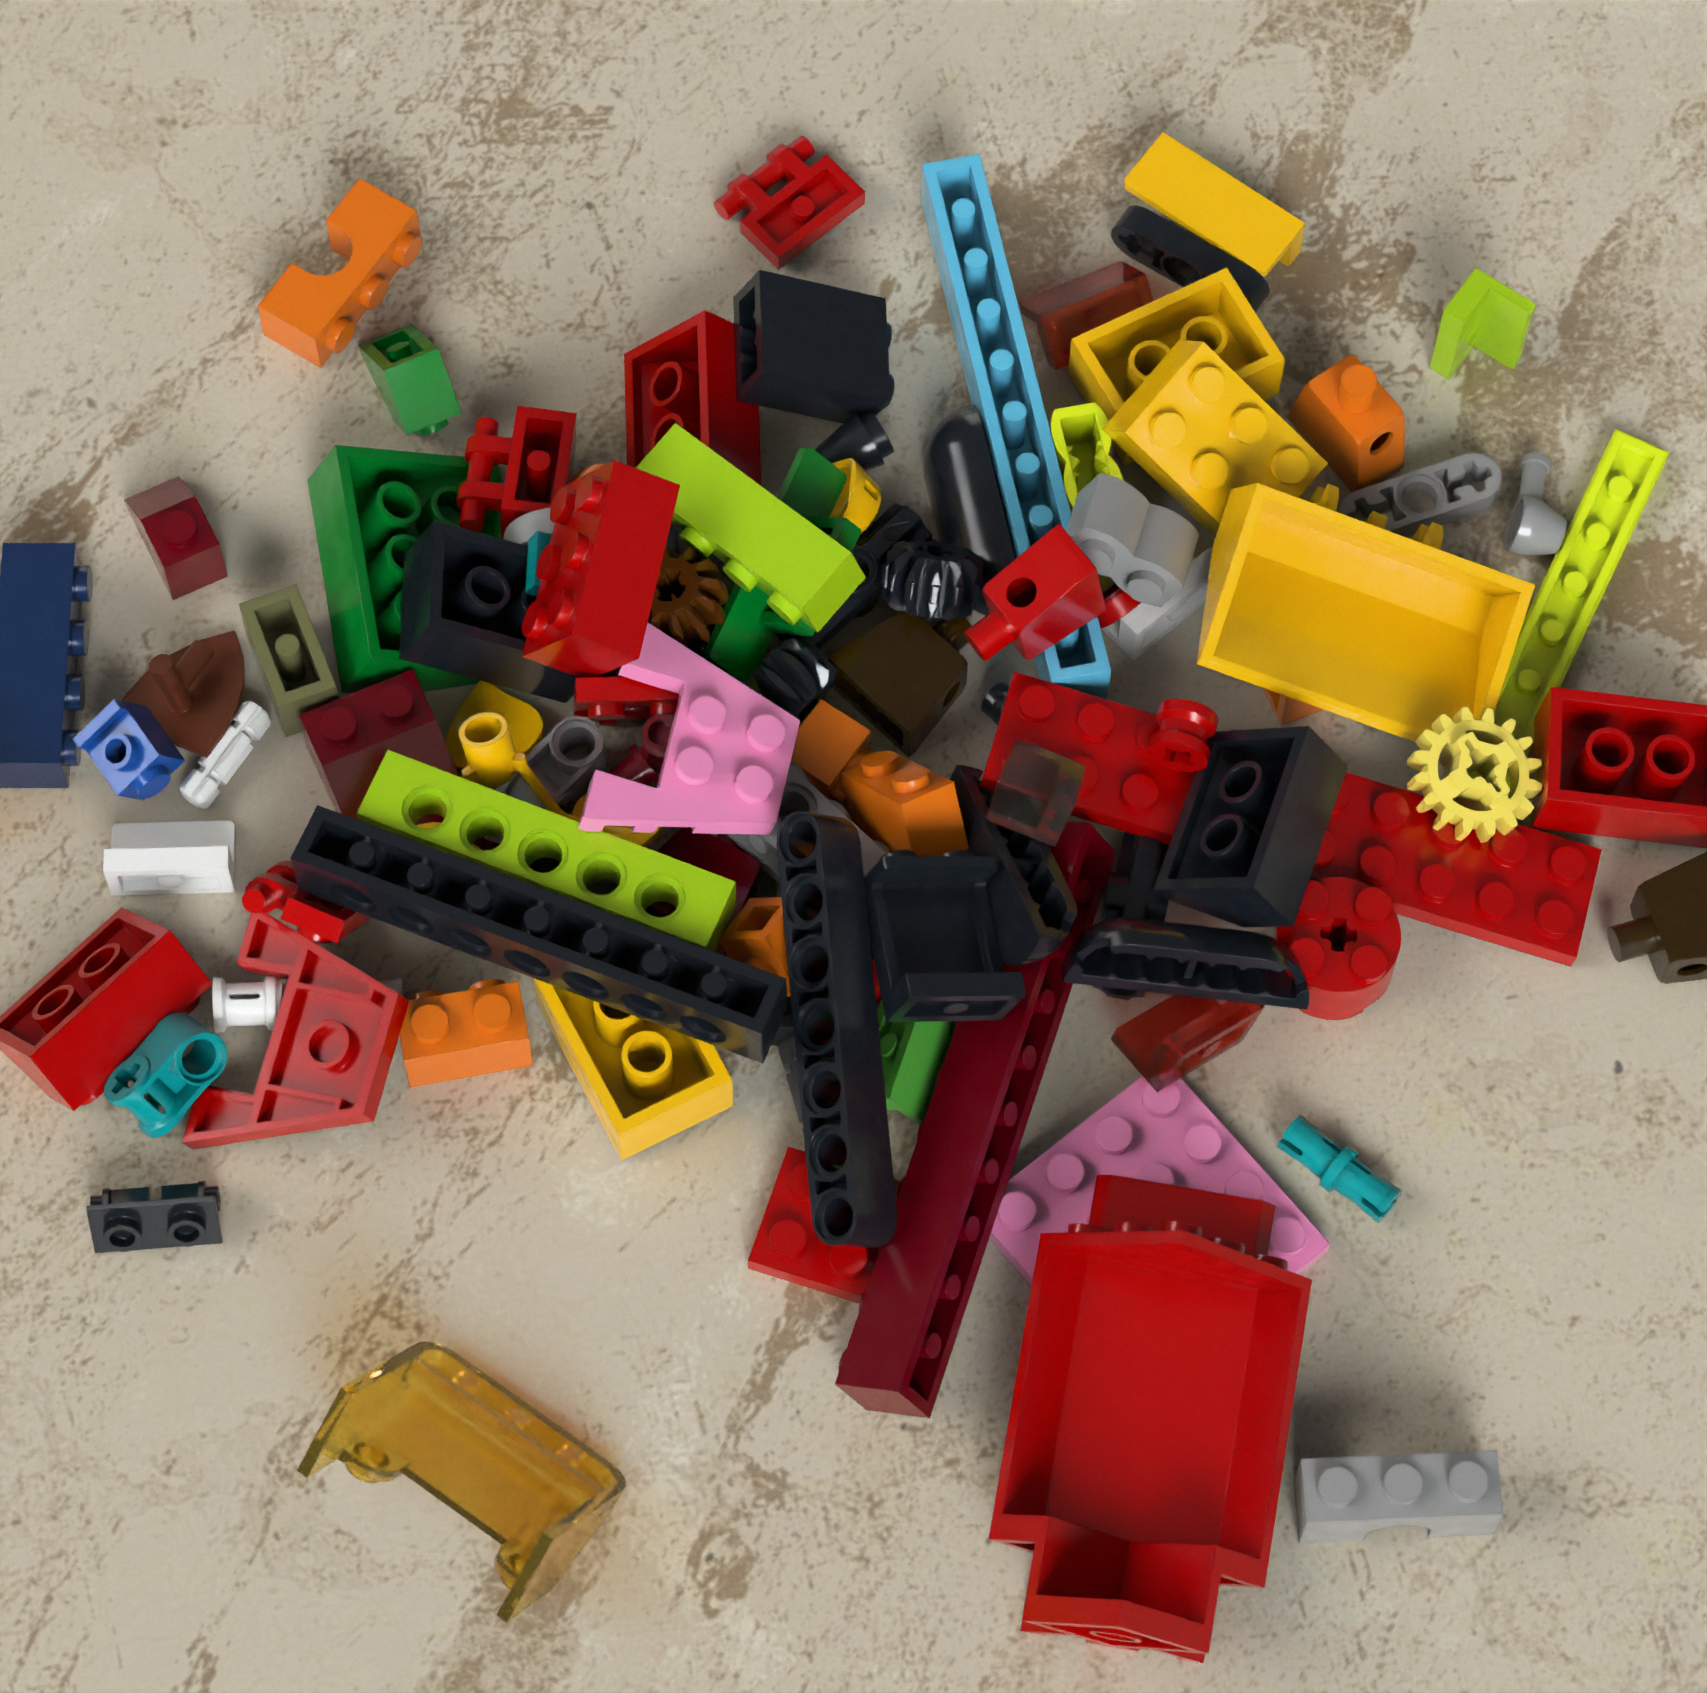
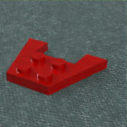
(323, 1052)

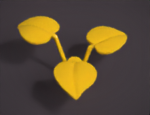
(491, 743)

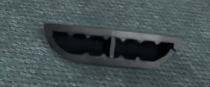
(966, 493)
(1028, 892)
(1186, 962)

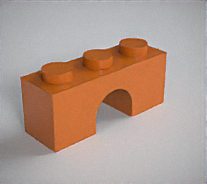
(320, 312)

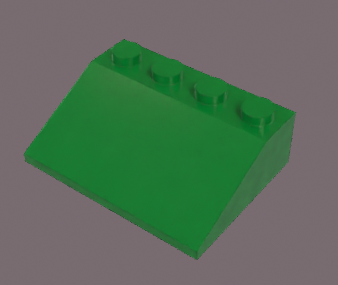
(366, 517)

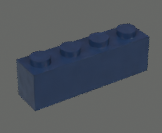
(38, 662)

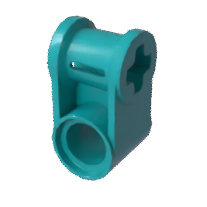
(166, 1075)

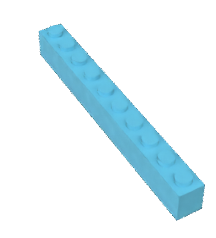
(1004, 387)

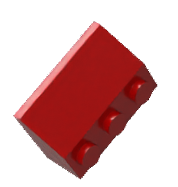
(690, 381)
(99, 1007)

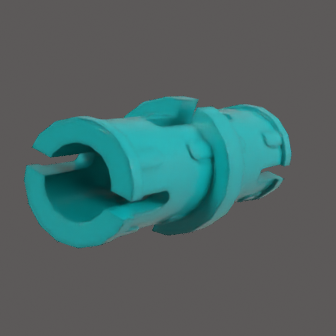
(1339, 1168)

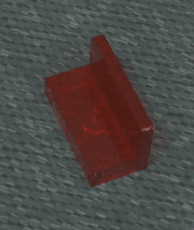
(1084, 305)
(1182, 1036)

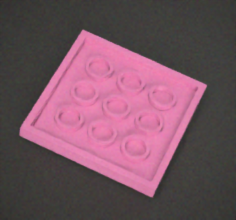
(1149, 1138)

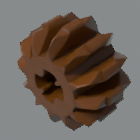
(687, 596)

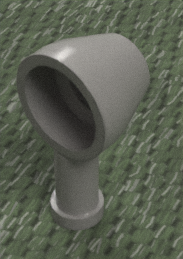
(1534, 525)

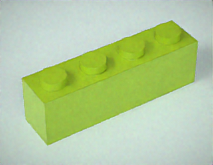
(753, 532)

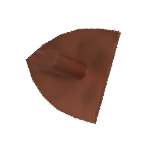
(194, 691)

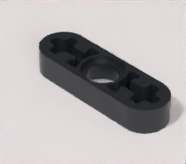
(1181, 254)

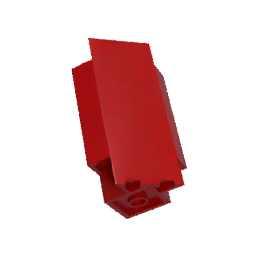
(1150, 1415)

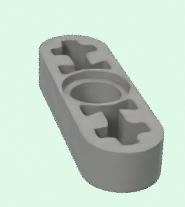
(1430, 479)

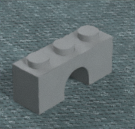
(1358, 1494)

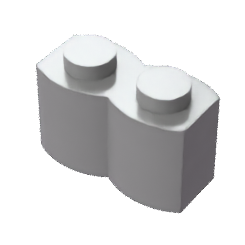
(1131, 540)

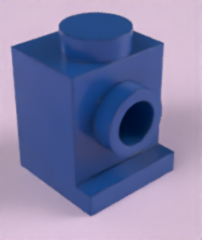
(130, 749)

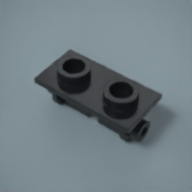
(129, 1221)

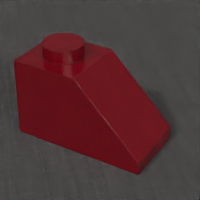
(177, 537)

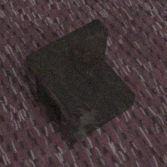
(1035, 792)

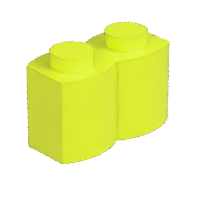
(1081, 447)

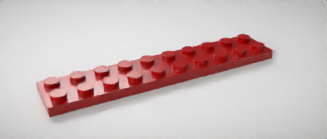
(1510, 891)

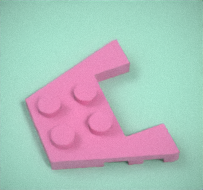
(721, 757)

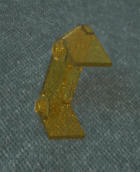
(479, 1455)

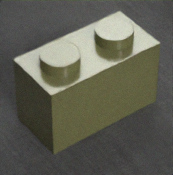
(288, 655)

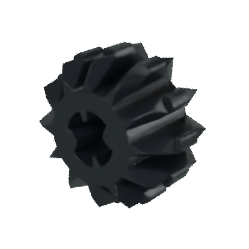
(932, 579)
(794, 677)

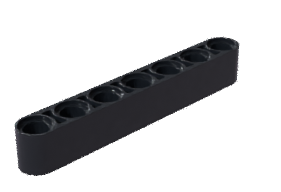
(836, 1031)

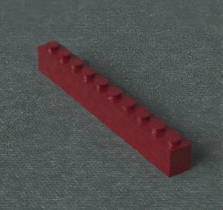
(962, 1170)

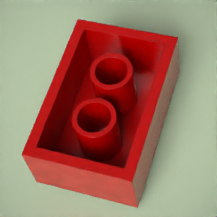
(599, 570)
(1621, 767)

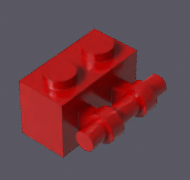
(537, 460)

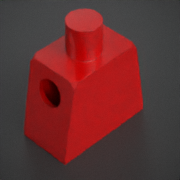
(1038, 598)

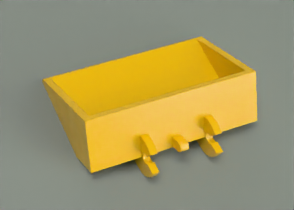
(1355, 613)

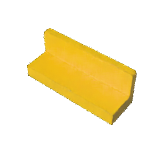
(1215, 206)

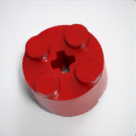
(1369, 939)

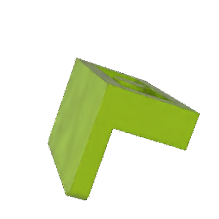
(1483, 317)

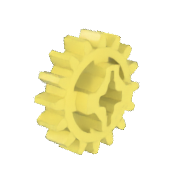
(1485, 794)

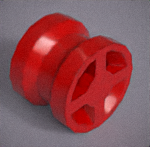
(1183, 735)

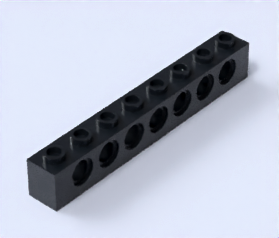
(540, 934)

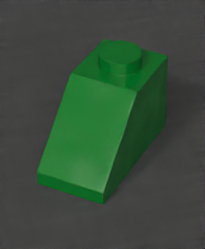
(411, 380)

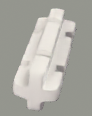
(201, 785)

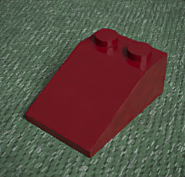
(356, 731)

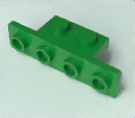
(749, 621)

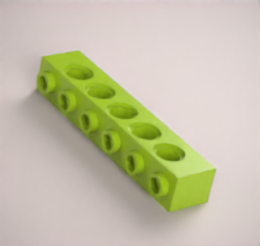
(410, 789)

